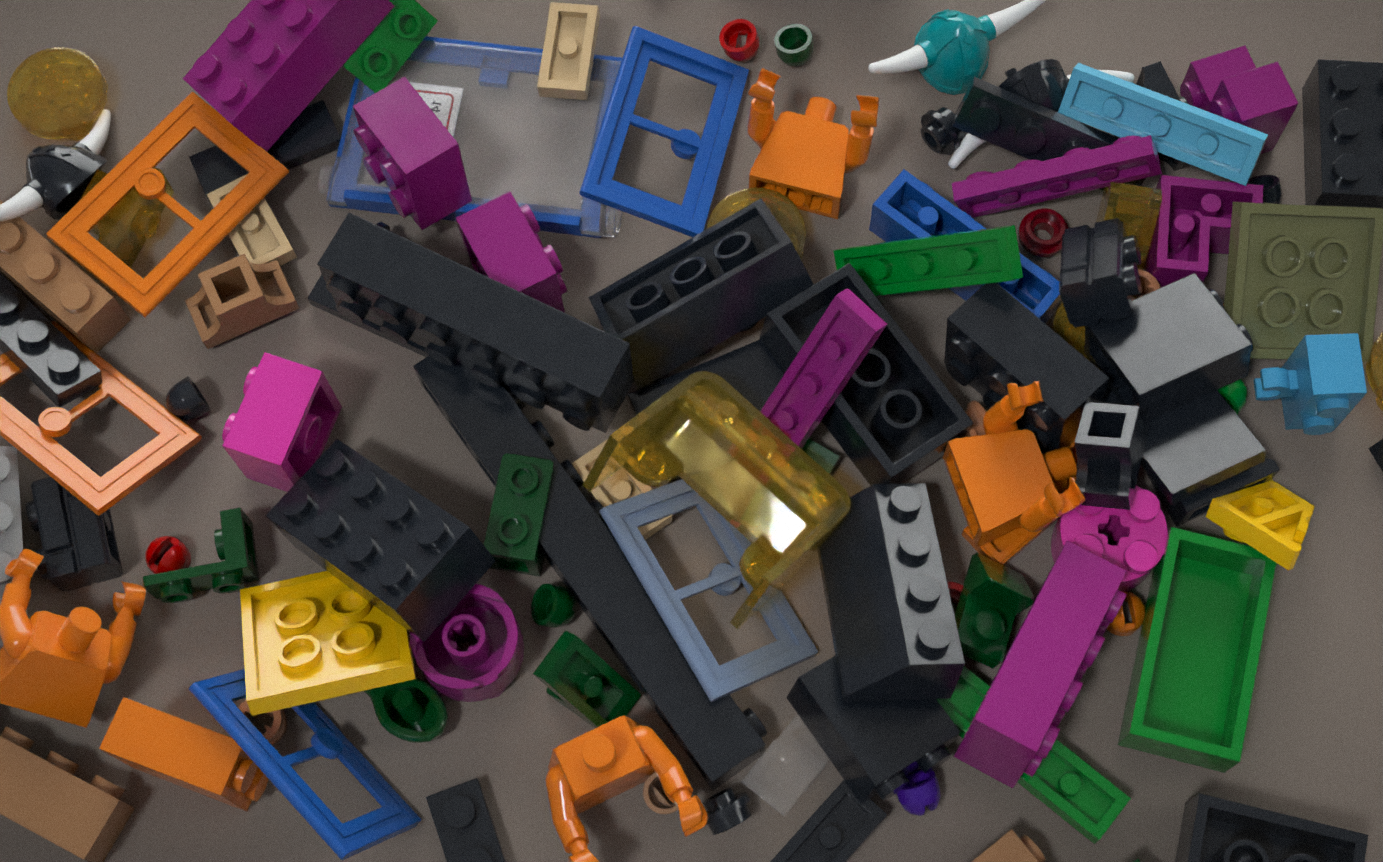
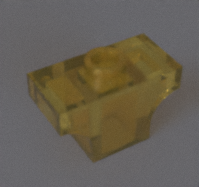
(1137, 209)
(129, 222)

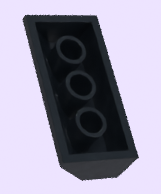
(702, 292)
(890, 599)

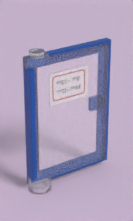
(503, 132)

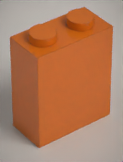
(183, 754)

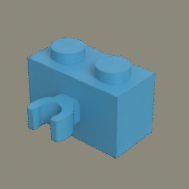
(1316, 382)

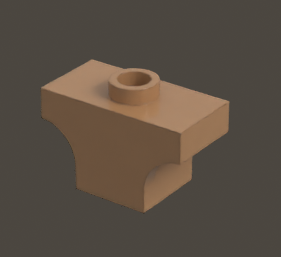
(239, 298)

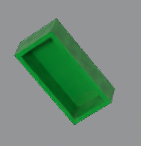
(1198, 651)

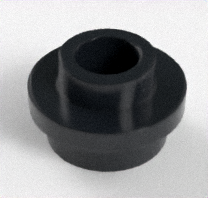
(939, 133)
(726, 810)

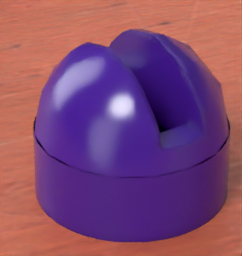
(920, 792)

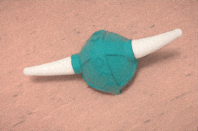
(954, 47)

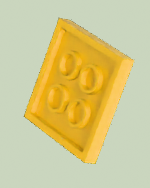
(317, 642)

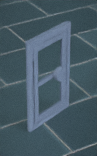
(717, 681)

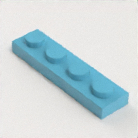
(1174, 126)

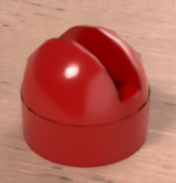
(731, 40)
(174, 559)

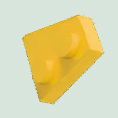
(1265, 519)

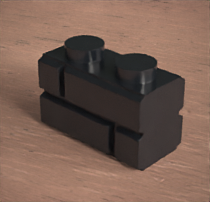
(1099, 272)
(74, 539)

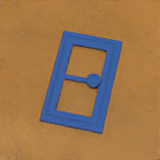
(685, 143)
(328, 741)

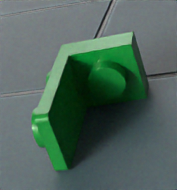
(390, 44)

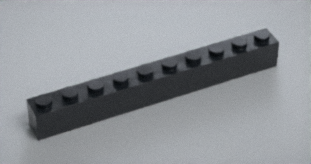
(598, 575)

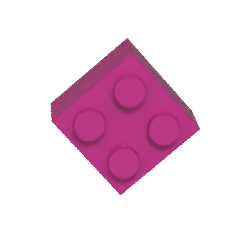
(281, 422)

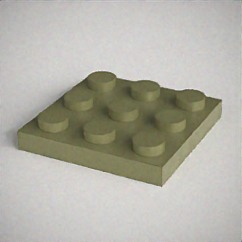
(1303, 273)

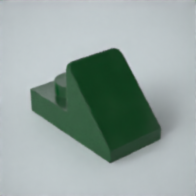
(988, 608)
(585, 682)

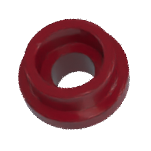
(1046, 220)

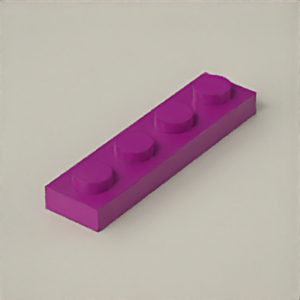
(1071, 174)
(823, 366)

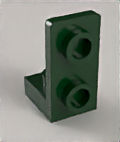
(519, 514)
(233, 544)

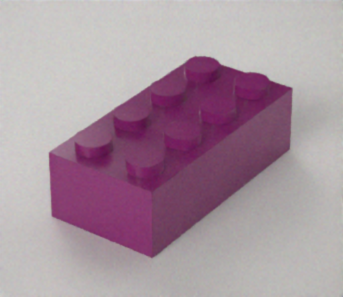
(279, 59)
(1044, 667)

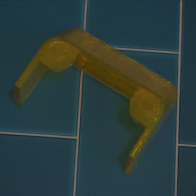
(739, 468)

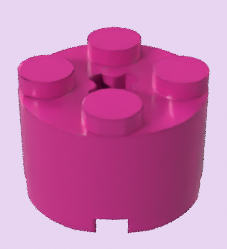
(1138, 532)

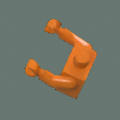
(807, 152)
(1005, 476)
(58, 661)
(605, 765)

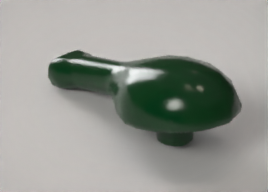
(410, 710)

